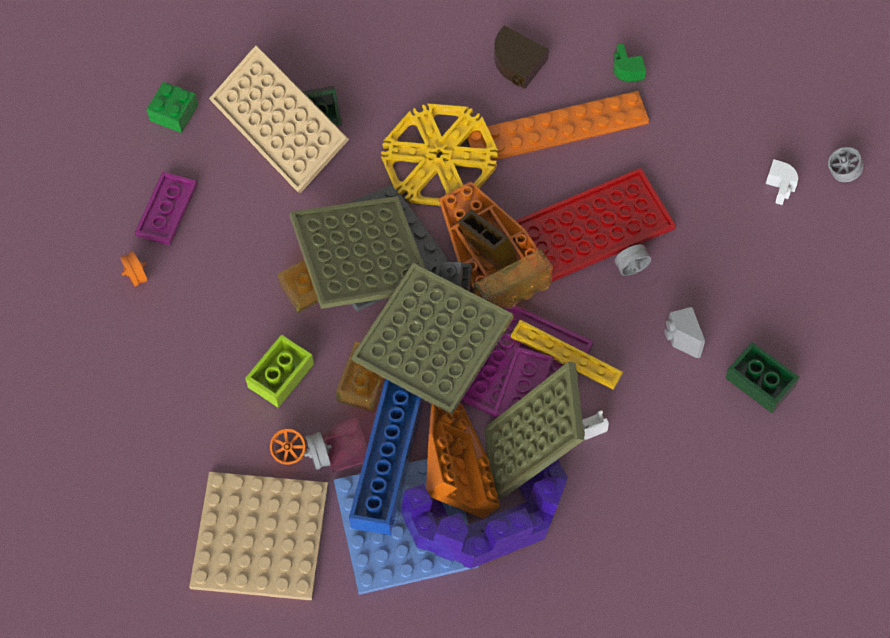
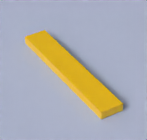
(563, 353)

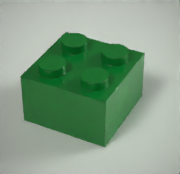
(172, 107)

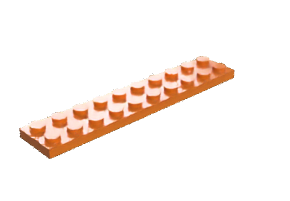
(564, 125)

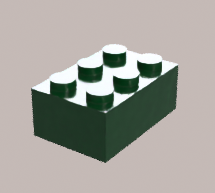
(762, 377)

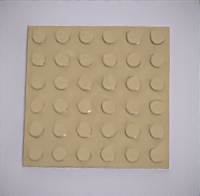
(259, 536)

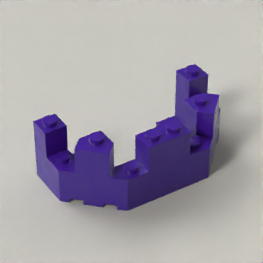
(491, 536)

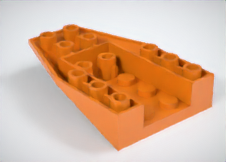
(458, 464)

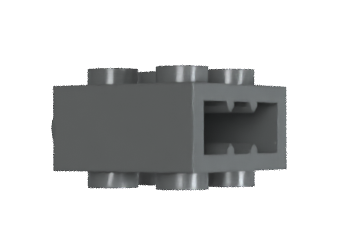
(455, 272)

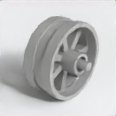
(843, 155)
(632, 260)
(317, 450)

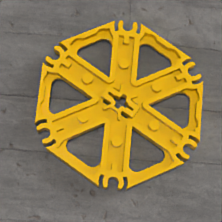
(426, 153)

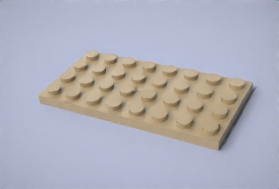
(278, 119)

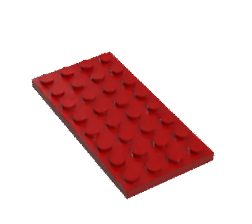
(598, 223)

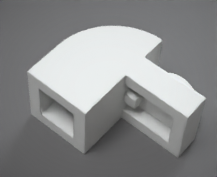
(784, 177)

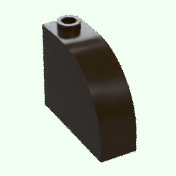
(518, 56)
(488, 240)

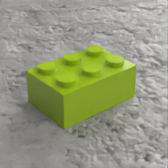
(279, 371)

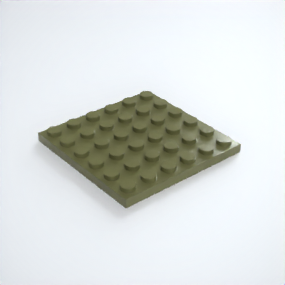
(355, 249)
(432, 338)

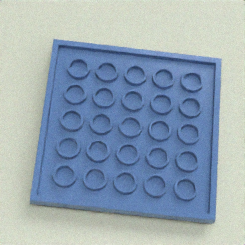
(392, 559)

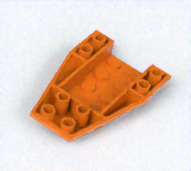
(458, 204)

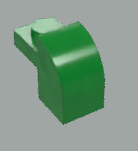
(626, 68)

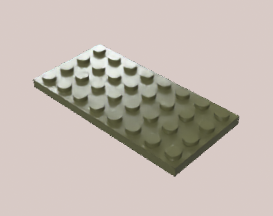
(535, 431)

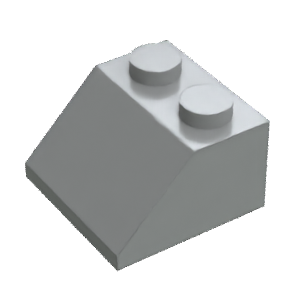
(685, 332)

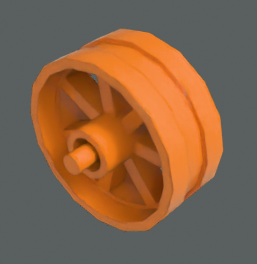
(133, 268)
(288, 446)

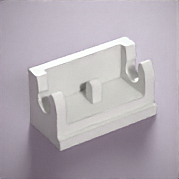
(595, 425)

